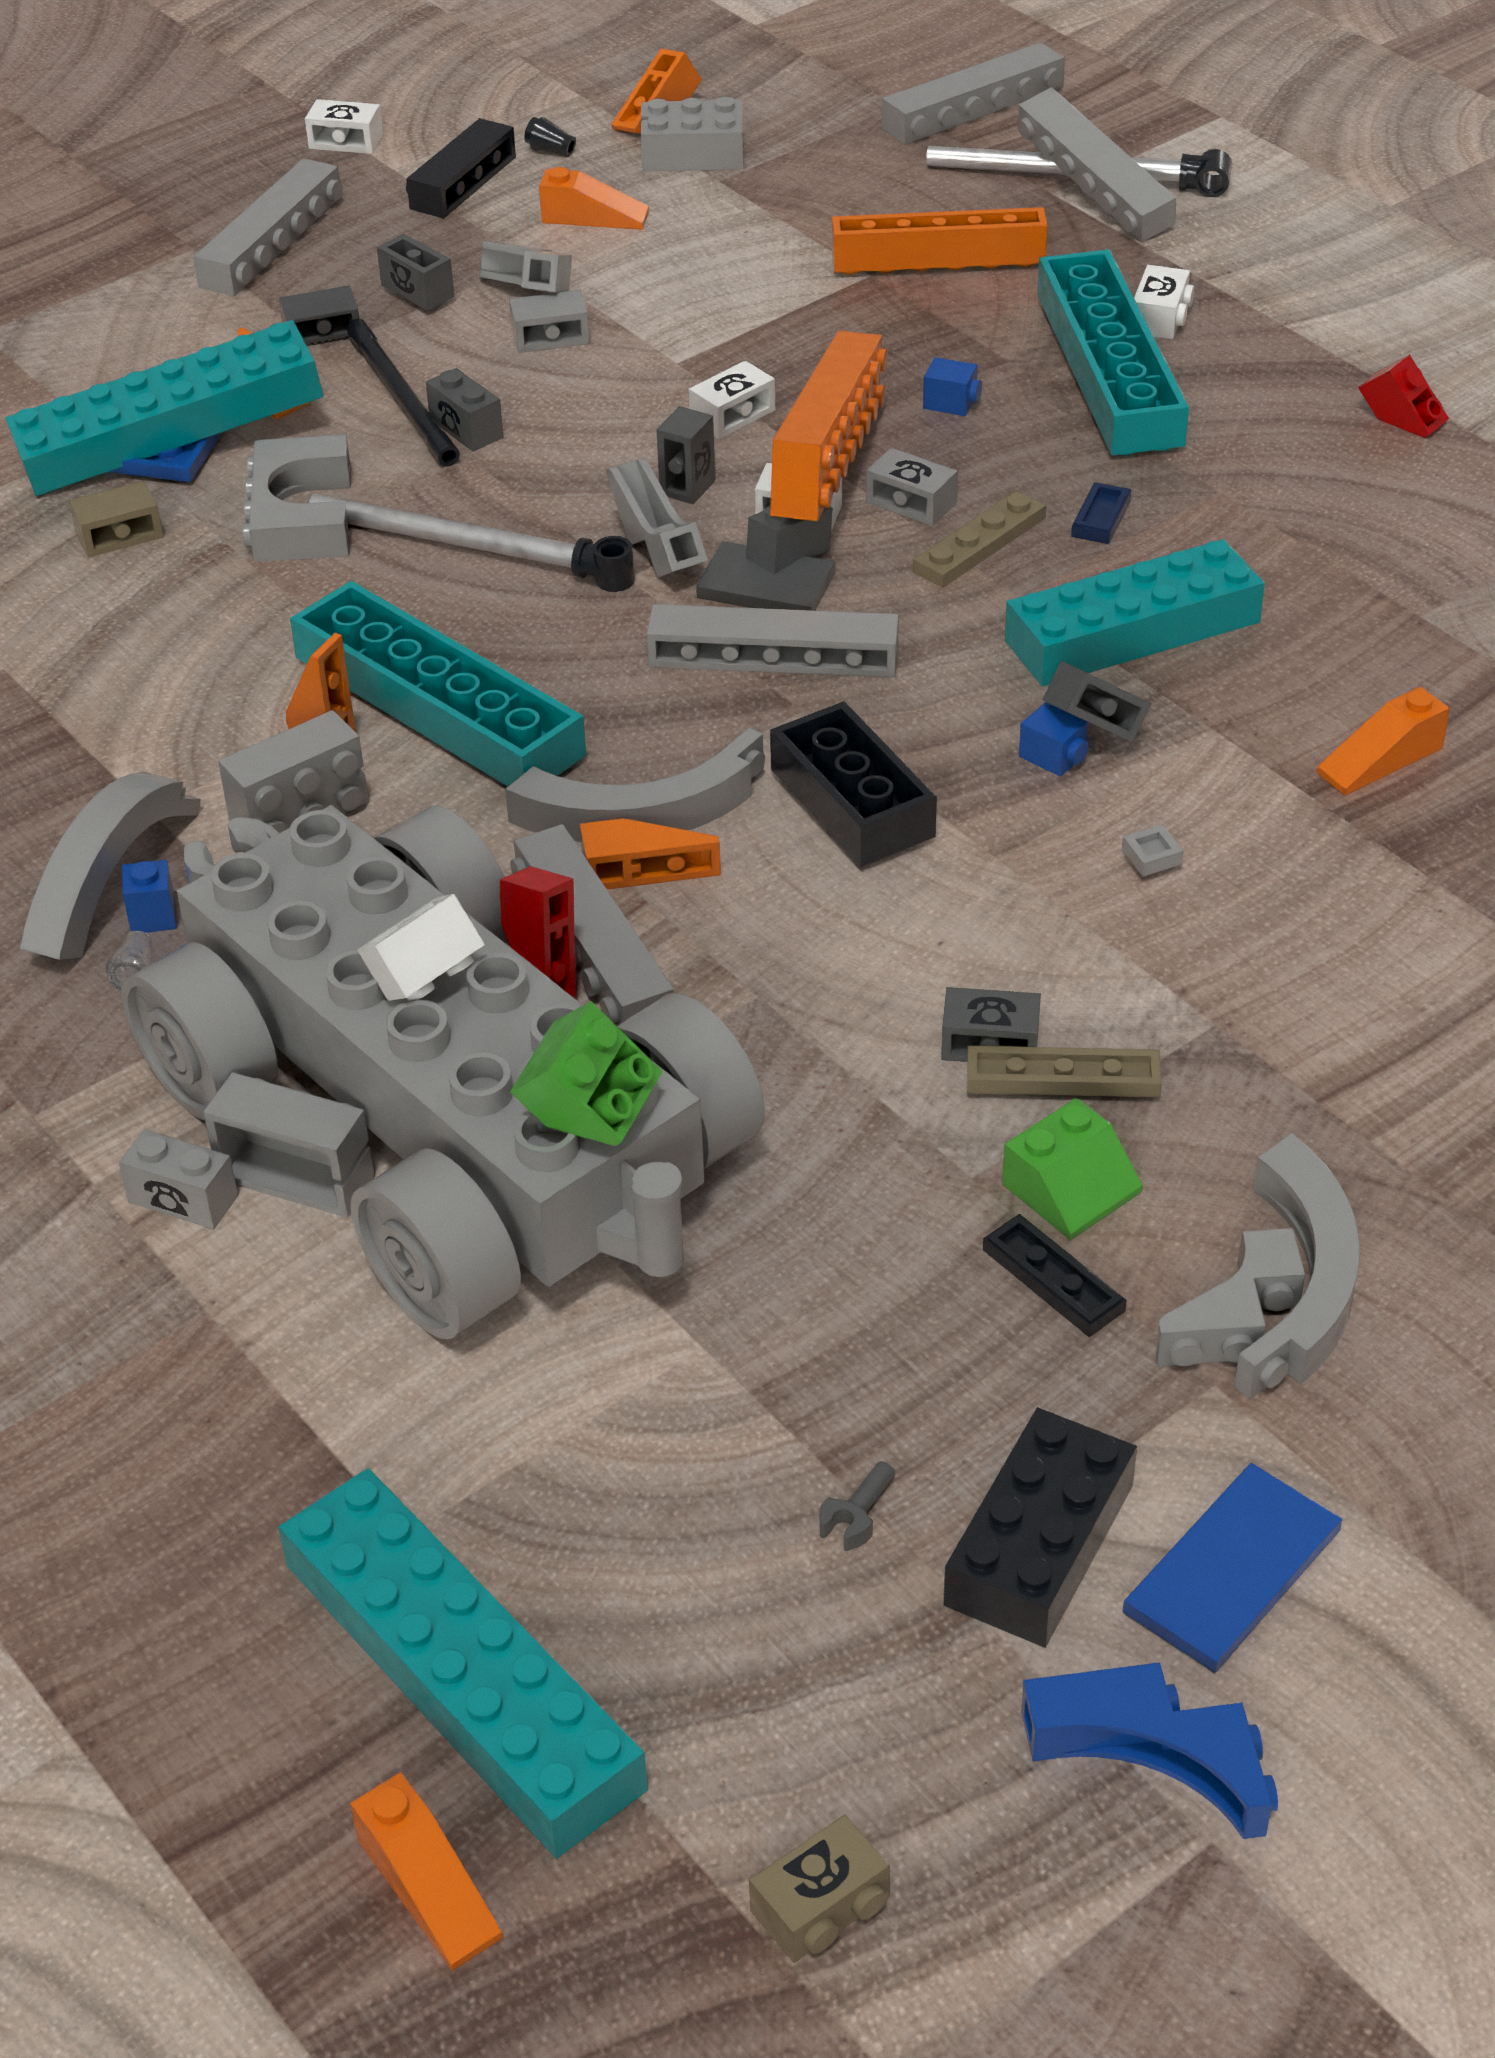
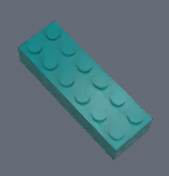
(1134, 611)

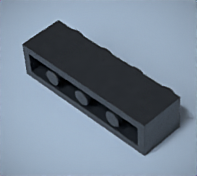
(461, 168)

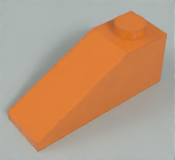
(667, 78)
(581, 200)
(322, 686)
(1388, 741)
(647, 853)
(424, 1870)

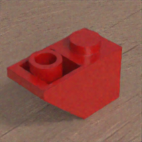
(1404, 398)

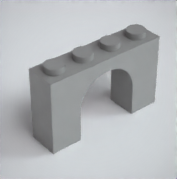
(289, 529)

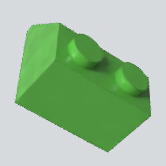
(1070, 1169)

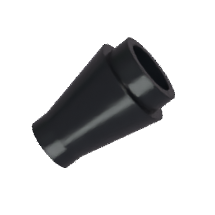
(548, 137)

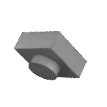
(1152, 850)

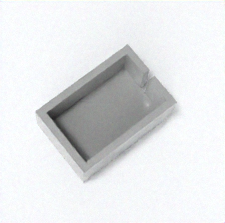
(691, 134)
(296, 773)
(291, 1142)

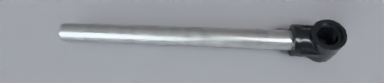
(1189, 172)
(607, 559)

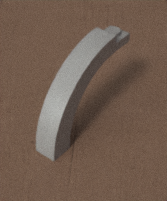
(680, 801)
(89, 853)
(1322, 1218)

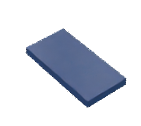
(1232, 1566)

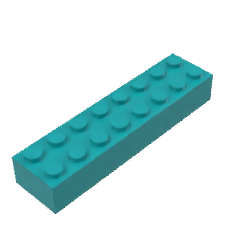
(1112, 353)
(165, 406)
(442, 687)
(465, 1662)

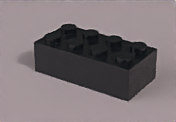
(853, 783)
(1039, 1527)

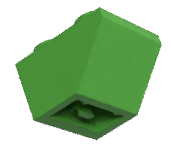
(587, 1077)

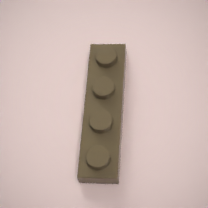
(979, 538)
(1064, 1071)

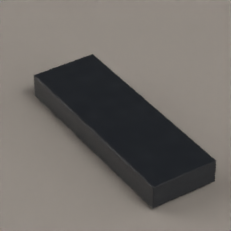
(1054, 1275)

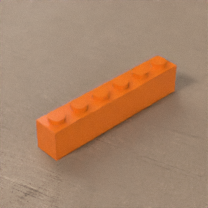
(938, 240)

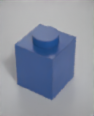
(951, 386)
(1053, 739)
(149, 896)

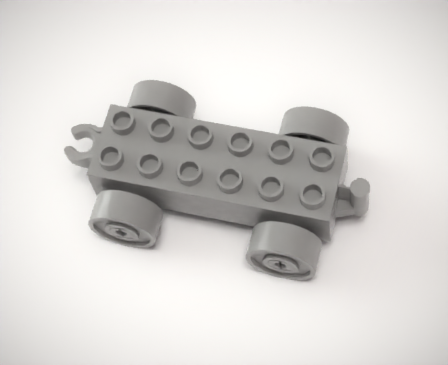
(479, 1173)

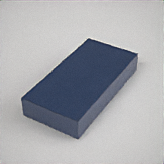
(1101, 513)

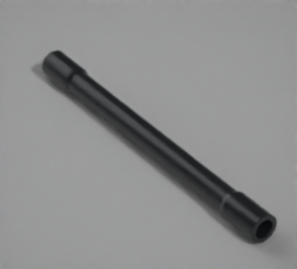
(436, 439)

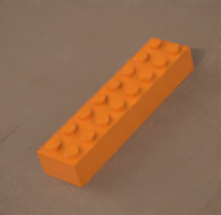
(827, 426)

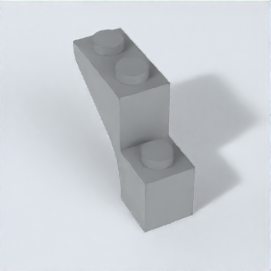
(526, 266)
(652, 519)
(1230, 1315)

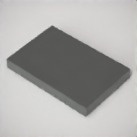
(740, 582)

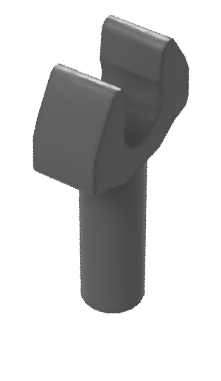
(855, 1509)

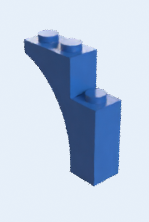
(1139, 1720)

